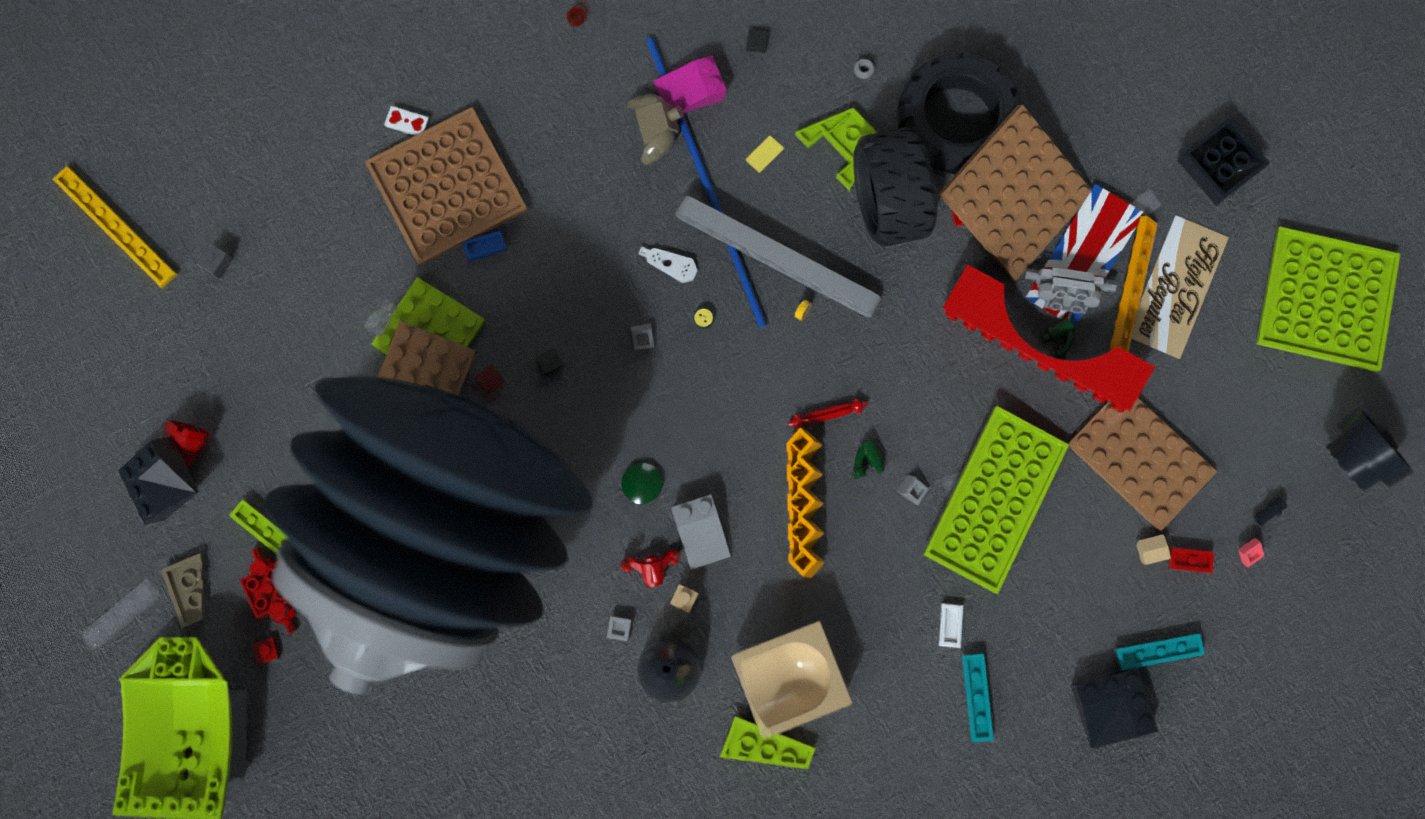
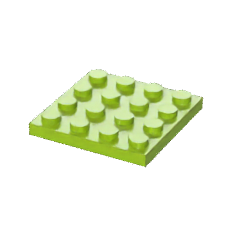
(432, 312)

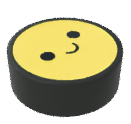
(703, 318)

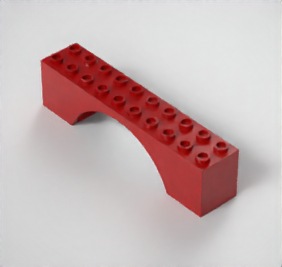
(1110, 377)

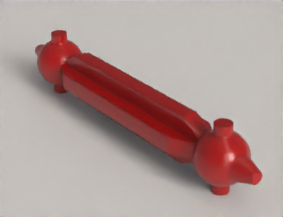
(827, 413)

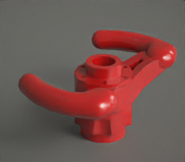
(651, 566)

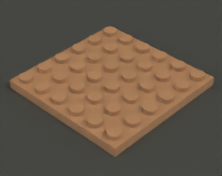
(446, 186)
(1016, 192)

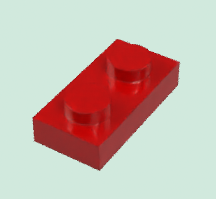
(1191, 560)

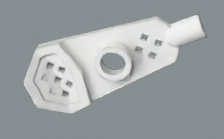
(676, 267)

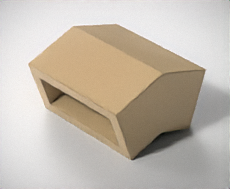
(1153, 549)

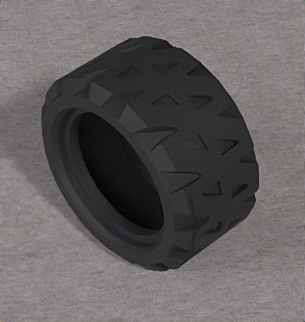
(895, 186)

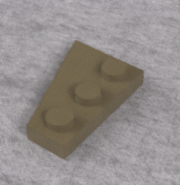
(186, 589)

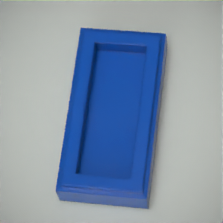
(484, 246)

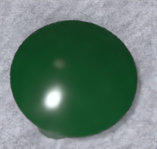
(641, 483)

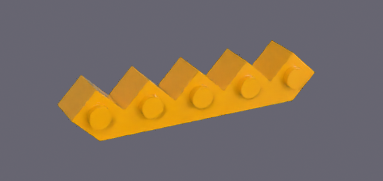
(803, 503)

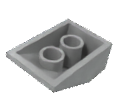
(701, 532)

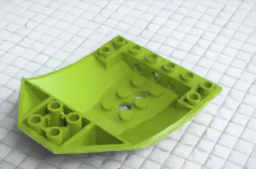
(171, 703)

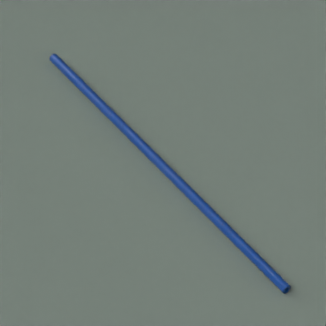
(710, 193)

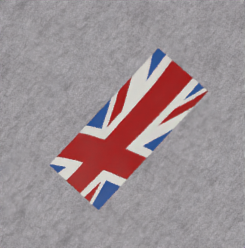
(1092, 241)

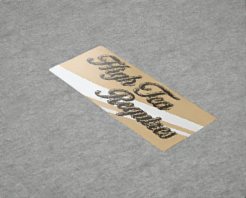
(1178, 286)

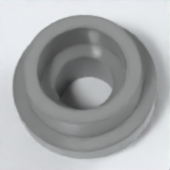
(863, 63)

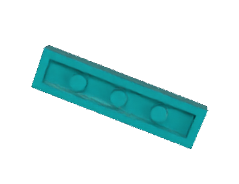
(1159, 652)
(977, 698)

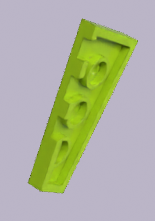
(746, 744)

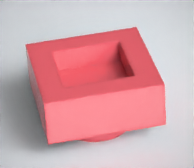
(1251, 552)

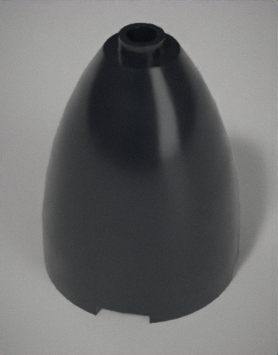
(683, 675)

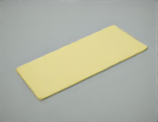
(764, 153)

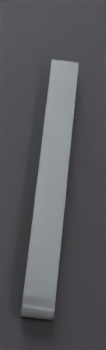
(778, 256)

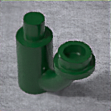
(1062, 329)
(873, 456)

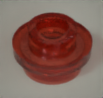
(576, 11)

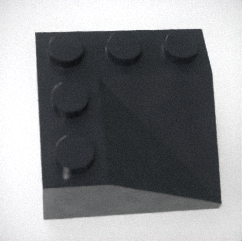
(1223, 161)
(158, 480)
(1114, 708)

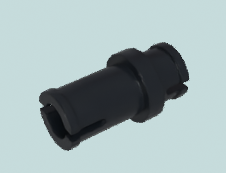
(1273, 509)

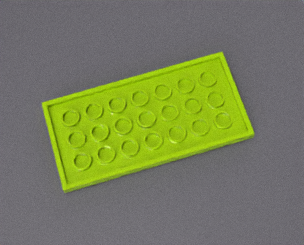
(995, 499)

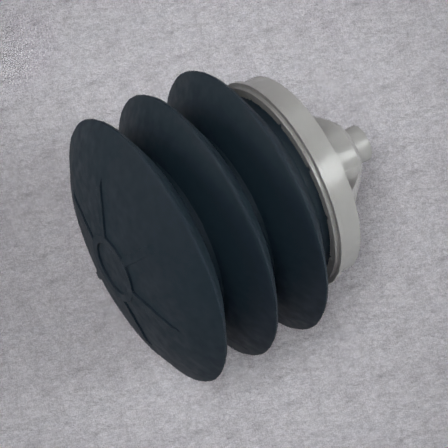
(416, 528)

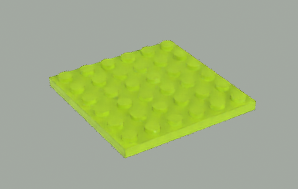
(1328, 299)

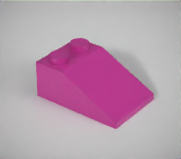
(692, 85)

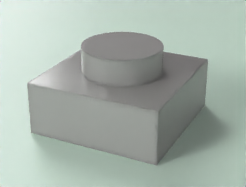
(619, 628)

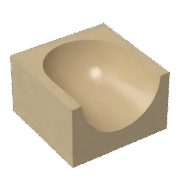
(791, 680)

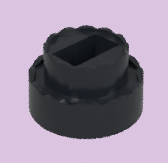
(1368, 452)

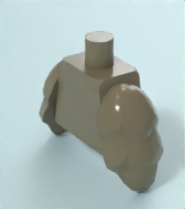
(657, 125)

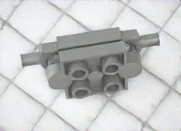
(1069, 289)

